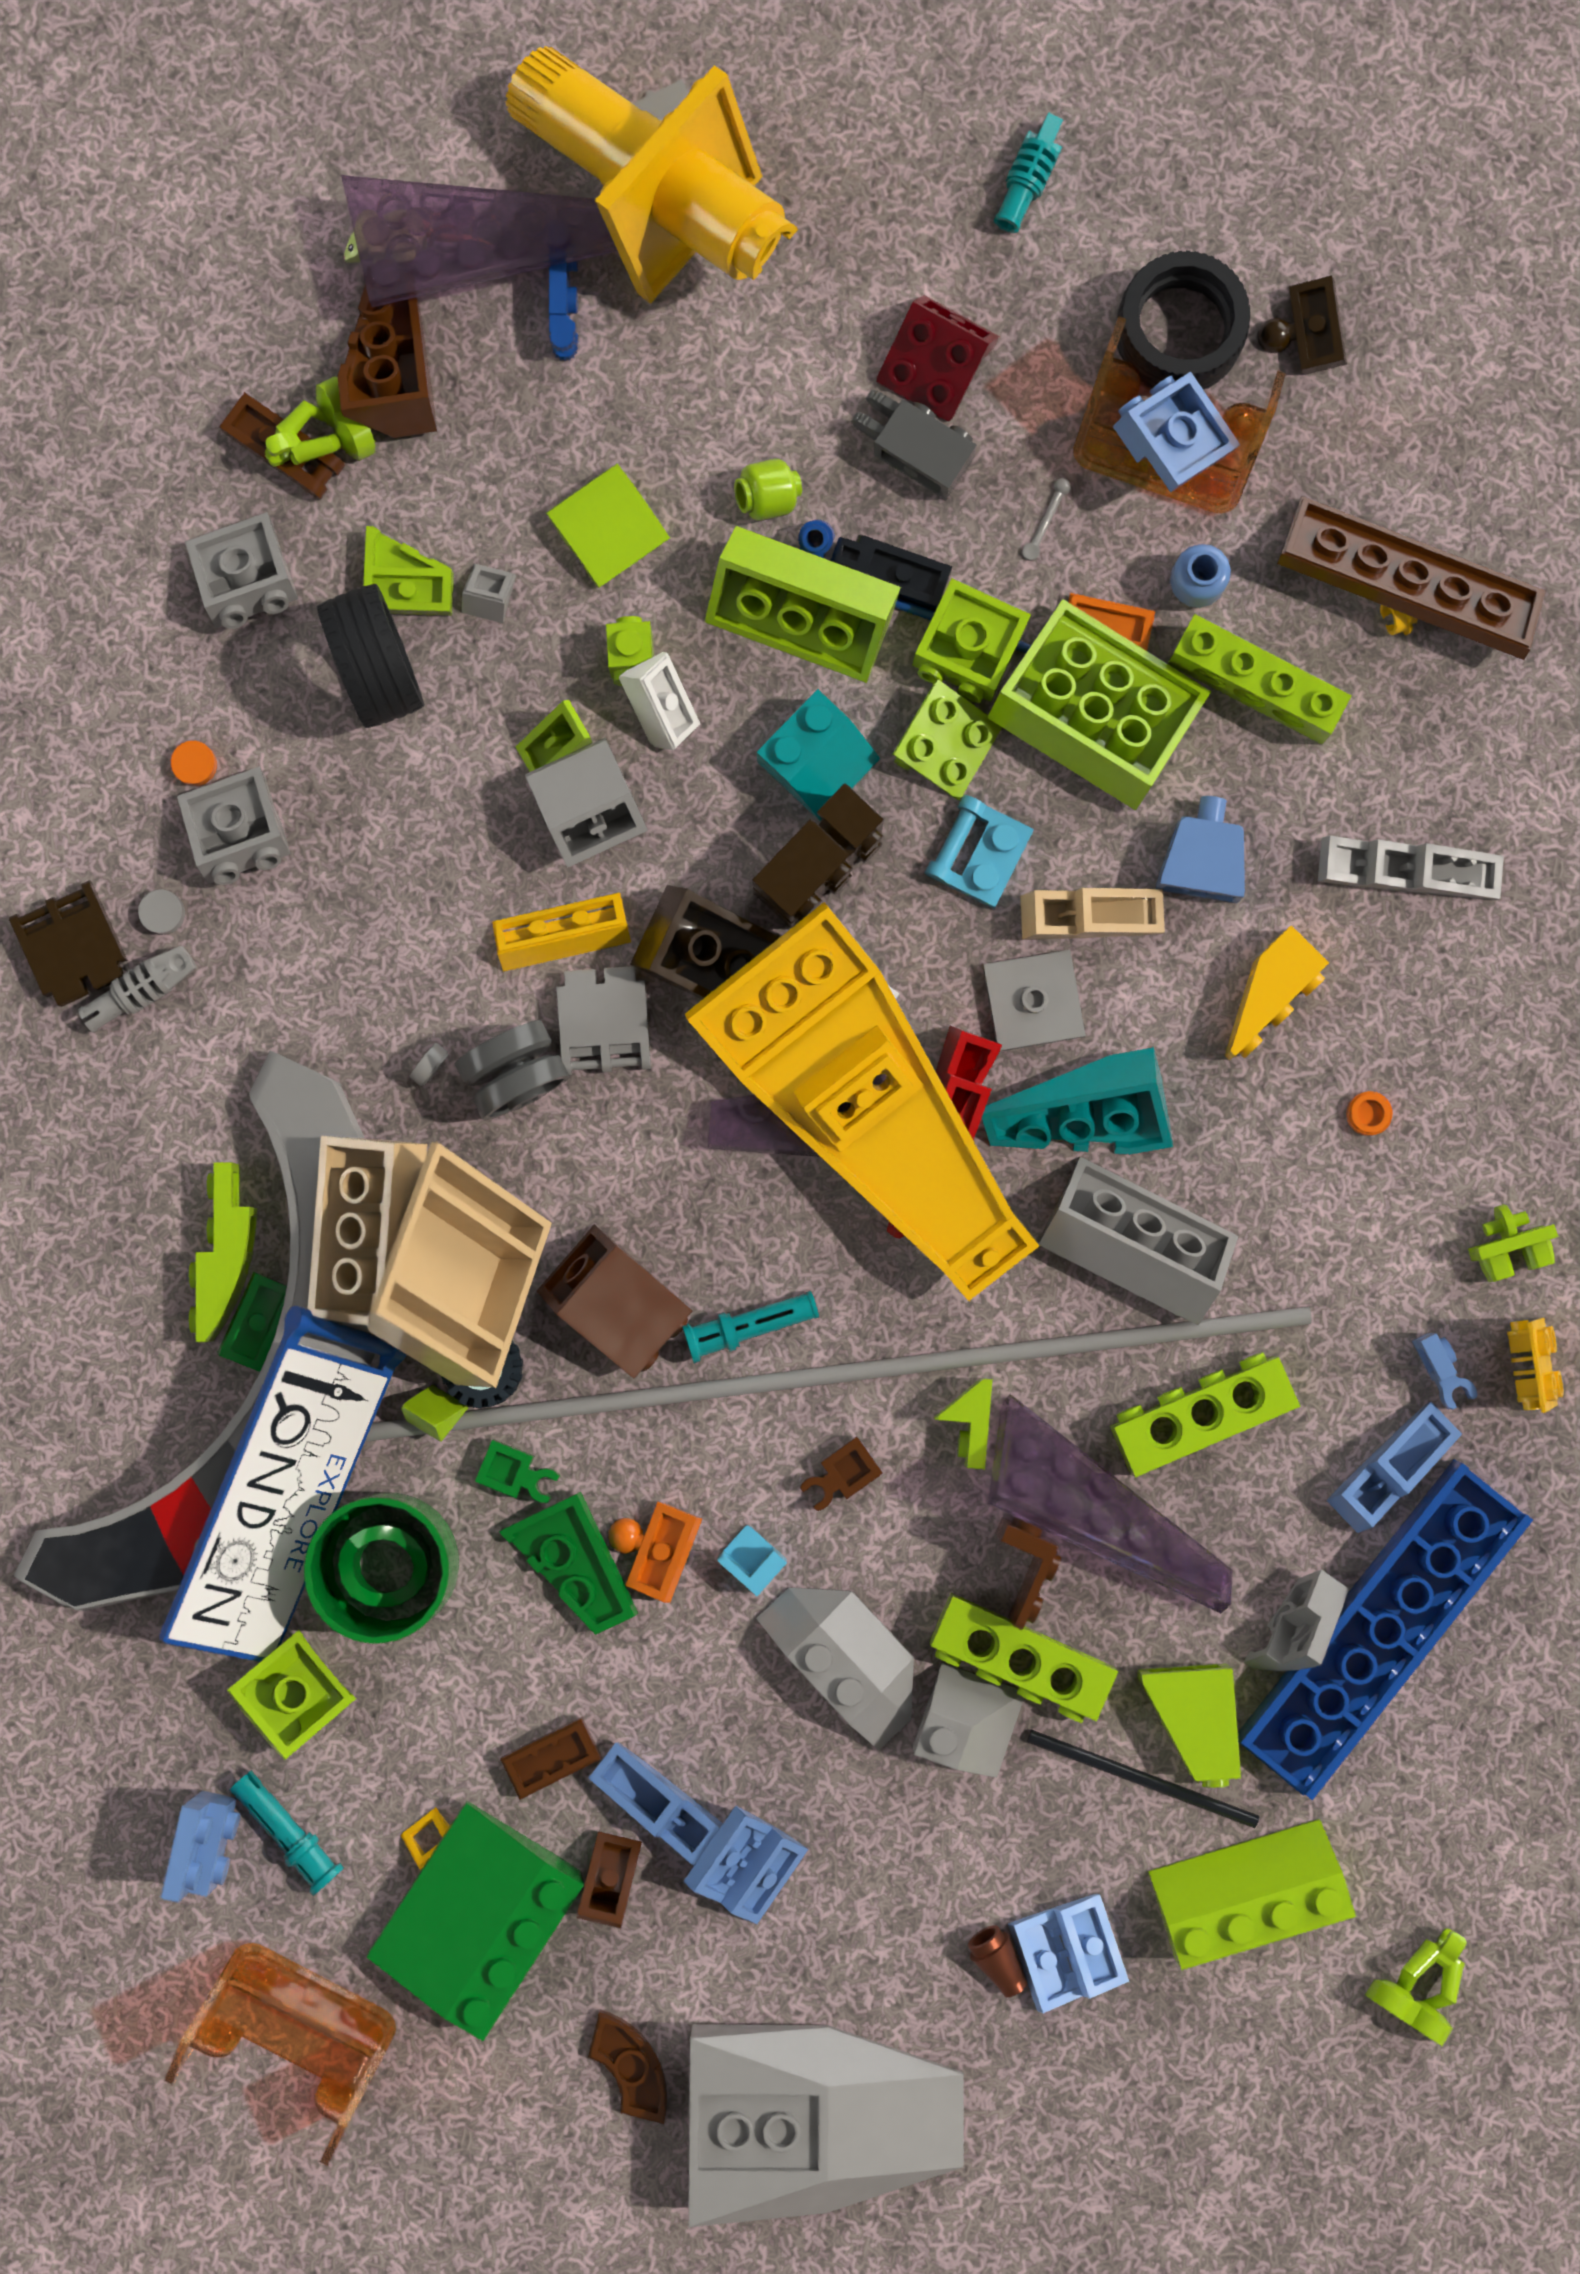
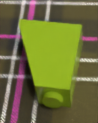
(1199, 1718)

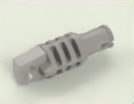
(139, 987)

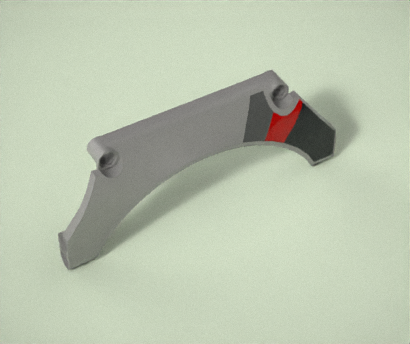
(151, 1542)

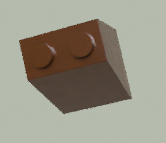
(614, 1302)

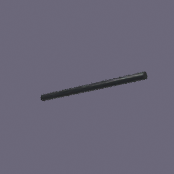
(1143, 1778)

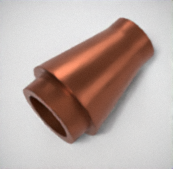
(997, 1959)

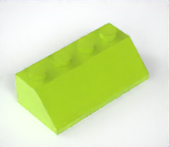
(801, 603)
(1251, 1894)

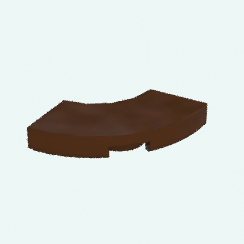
(633, 2065)

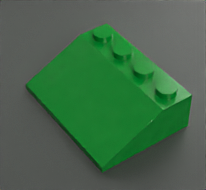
(476, 1920)

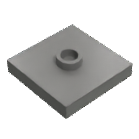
(1034, 1000)

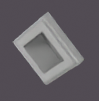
(487, 593)

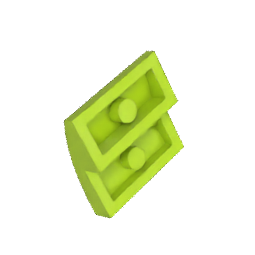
(607, 525)

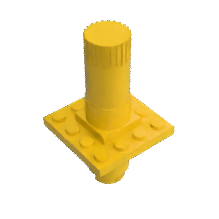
(664, 182)

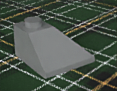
(967, 1722)

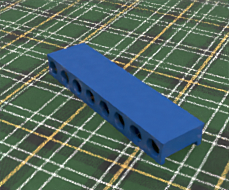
(1385, 1629)

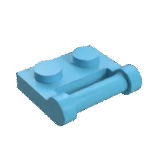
(993, 857)

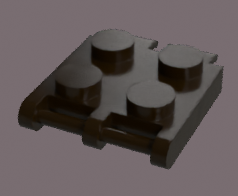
(70, 946)

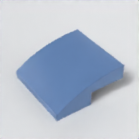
(745, 1865)

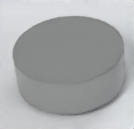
(161, 912)
(429, 1064)

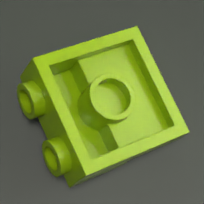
(970, 641)

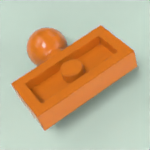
(660, 1550)

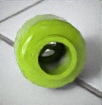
(767, 489)

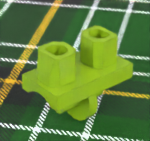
(1534, 1244)

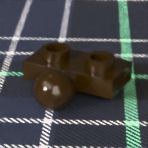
(1314, 327)

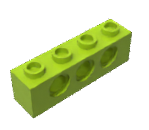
(1259, 679)
(1271, 1399)
(1091, 1676)

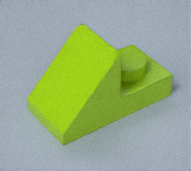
(974, 1409)

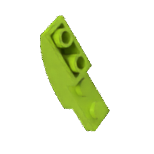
(222, 1273)

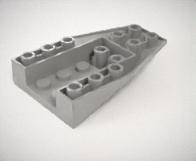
(812, 2121)

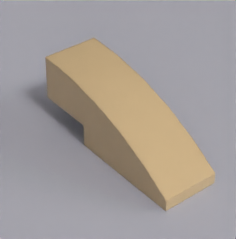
(1091, 913)

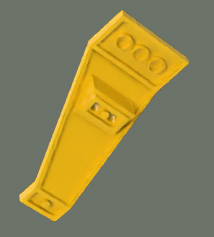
(813, 1031)

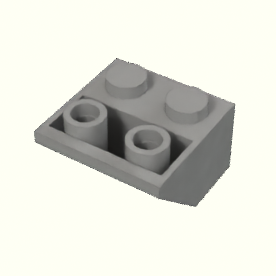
(586, 802)

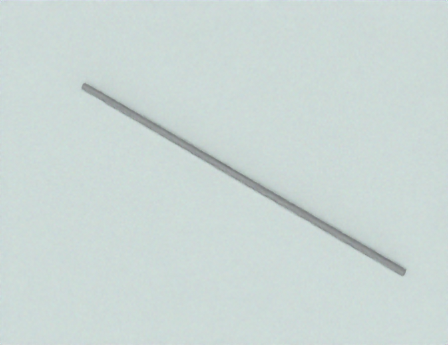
(857, 1371)

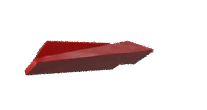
(962, 1070)

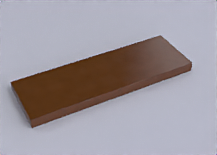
(1412, 577)

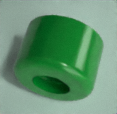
(328, 1598)

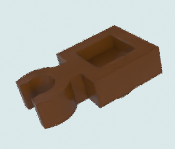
(847, 1469)

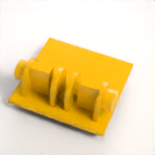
(1547, 1386)

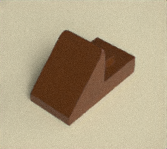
(609, 1880)

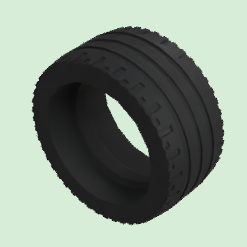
(1200, 274)
(370, 656)

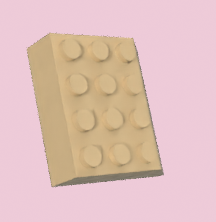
(458, 1272)

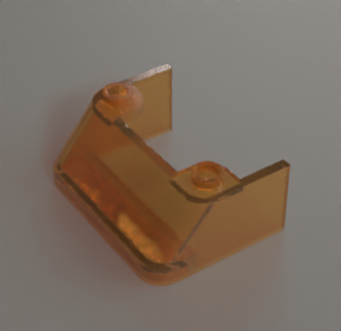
(1103, 451)
(297, 2019)

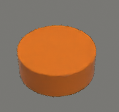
(193, 763)
(1369, 1113)

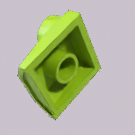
(290, 1695)

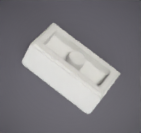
(660, 701)

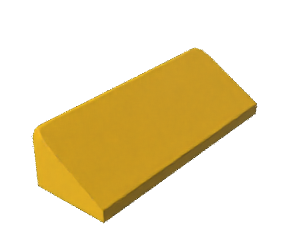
(562, 937)

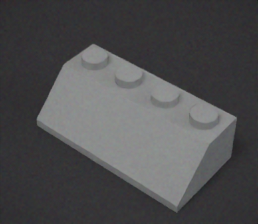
(1139, 1241)

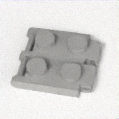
(603, 1019)

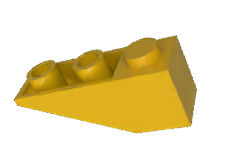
(1275, 979)

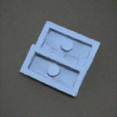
(1087, 1944)

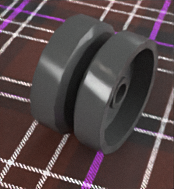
(512, 1070)

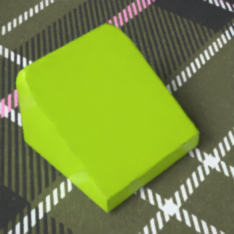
(433, 1412)

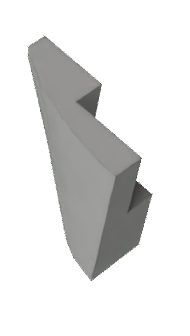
(1302, 1625)

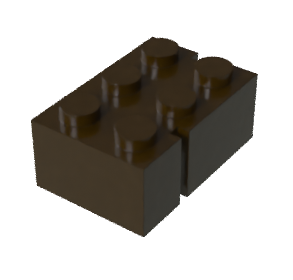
(819, 857)

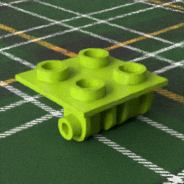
(946, 740)

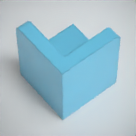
(752, 1560)

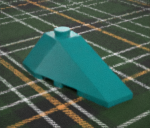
(1103, 1101)

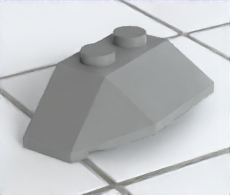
(845, 1657)

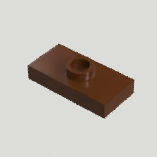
(551, 1758)

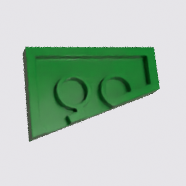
(575, 1559)

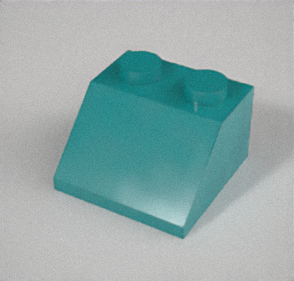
(817, 753)

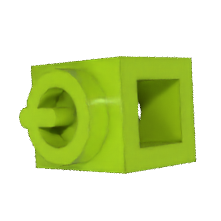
(628, 645)

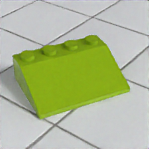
(1098, 704)

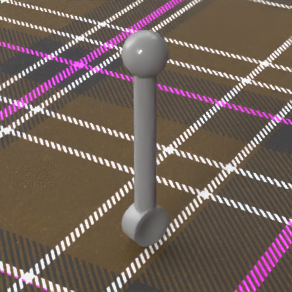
(1031, 550)

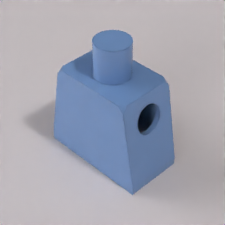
(1205, 855)

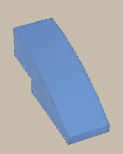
(1394, 1468)
(656, 1802)

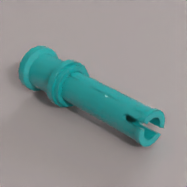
(802, 1308)
(299, 1848)

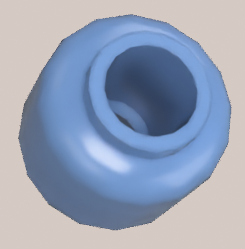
(1205, 562)

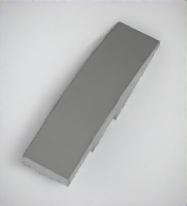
(1410, 868)

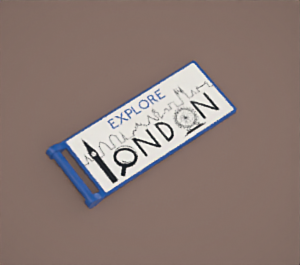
(279, 1491)

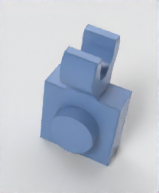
(1438, 1359)

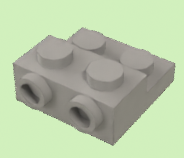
(241, 572)
(233, 827)

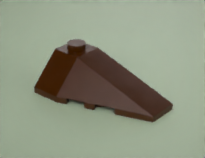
(388, 370)

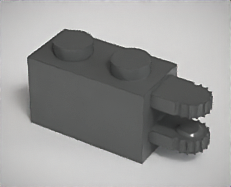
(918, 443)

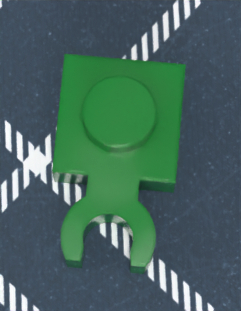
(509, 1470)

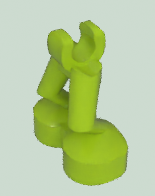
(348, 434)
(1418, 2013)

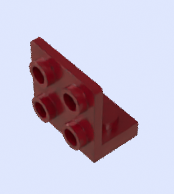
(935, 357)

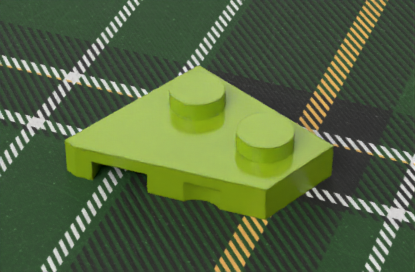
(407, 578)

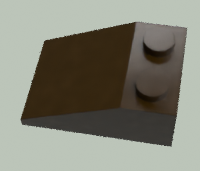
(697, 942)

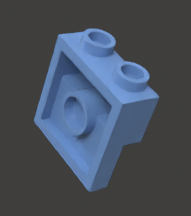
(1175, 430)
(200, 1845)

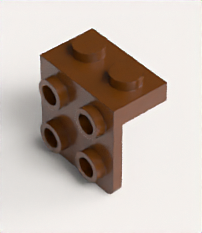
(1043, 1566)

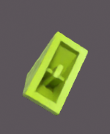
(554, 737)

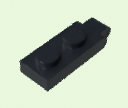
(919, 577)

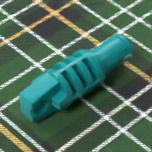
(1029, 173)

